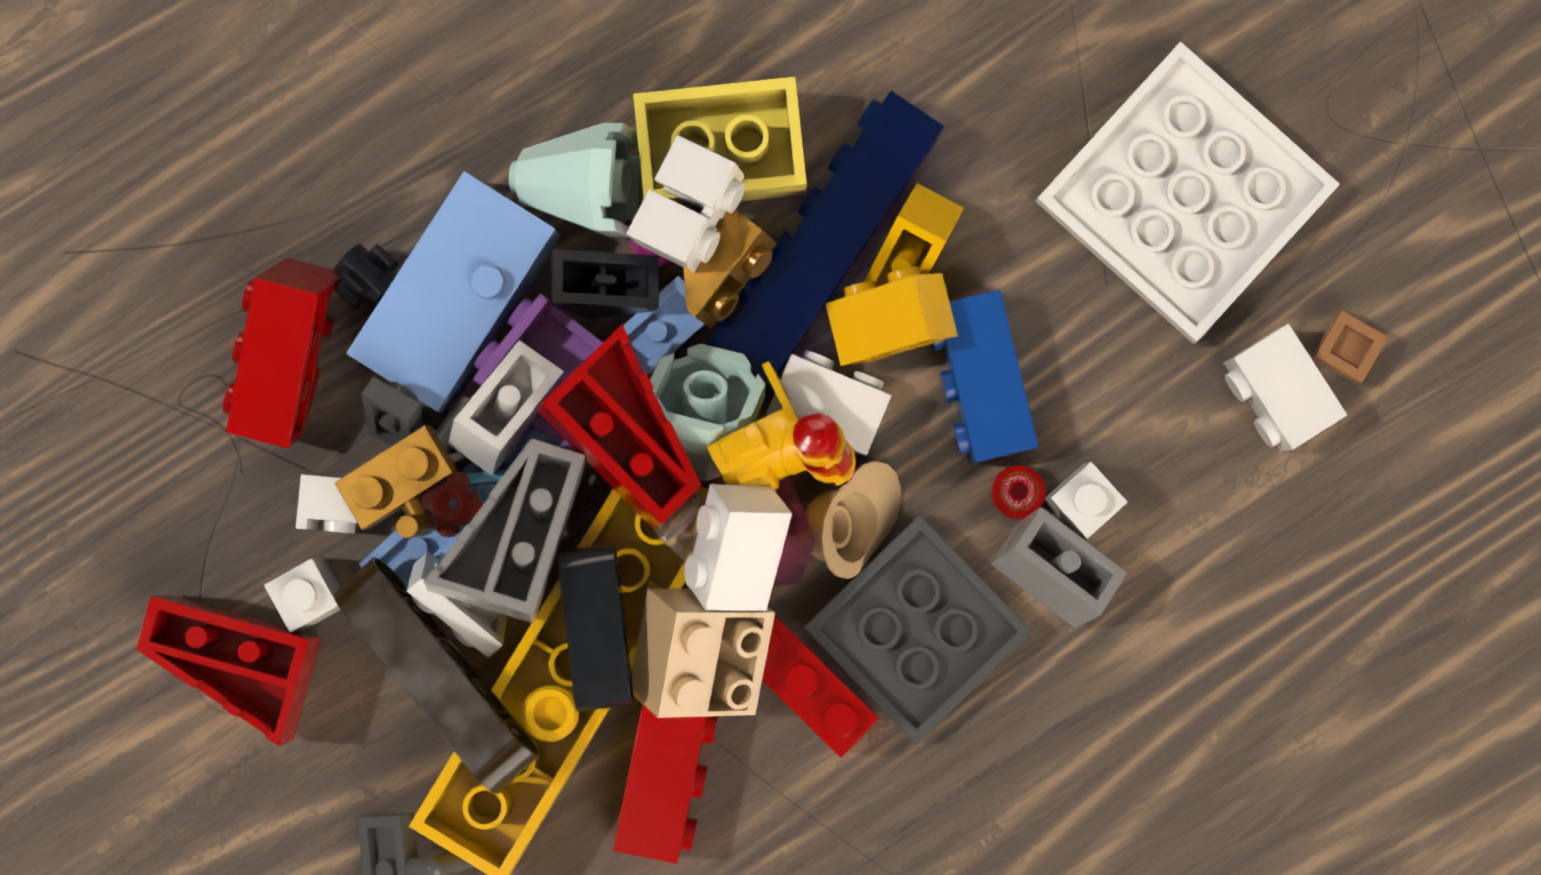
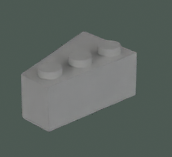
(515, 536)

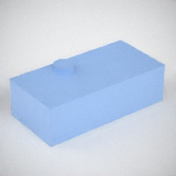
(454, 292)

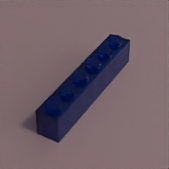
(831, 235)

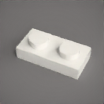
(469, 623)

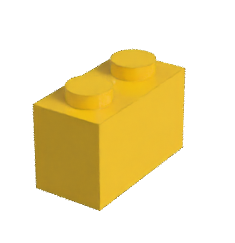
(890, 317)

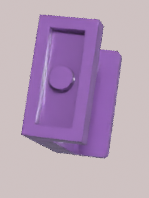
(550, 335)

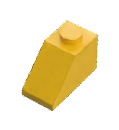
(916, 234)

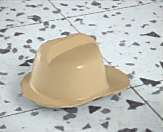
(855, 518)

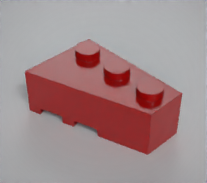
(279, 352)
(621, 429)
(235, 659)

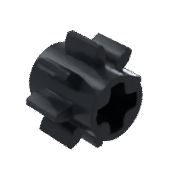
(364, 275)

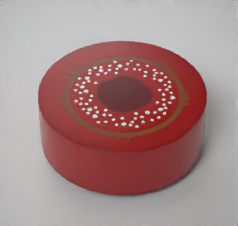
(1017, 491)

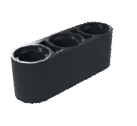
(595, 628)

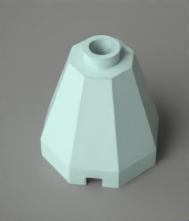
(583, 178)
(707, 399)

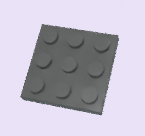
(917, 629)

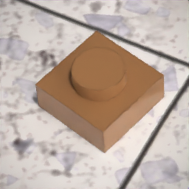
(1349, 347)

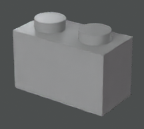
(1059, 568)

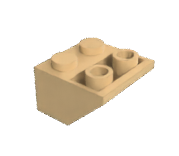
(697, 658)

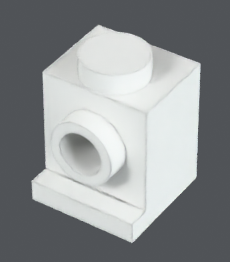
(322, 501)

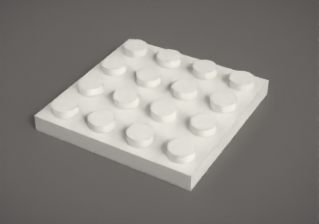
(1187, 192)

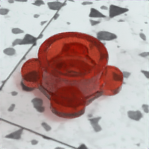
(438, 502)

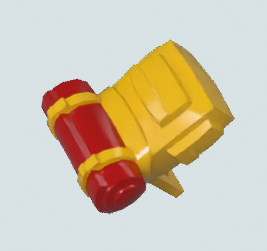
(784, 447)

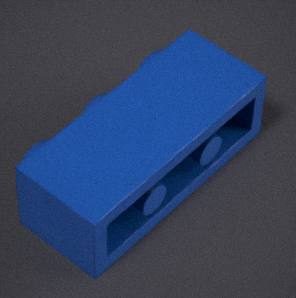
(985, 381)

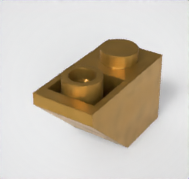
(740, 255)

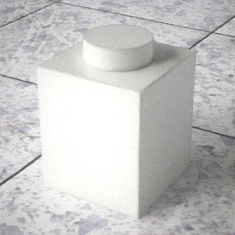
(1085, 500)
(305, 594)

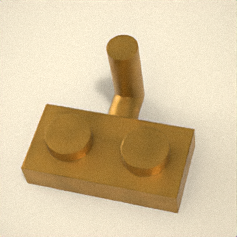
(398, 481)

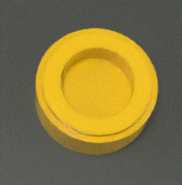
(550, 713)

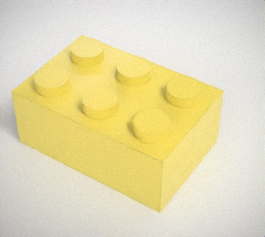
(740, 121)

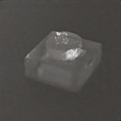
(680, 528)

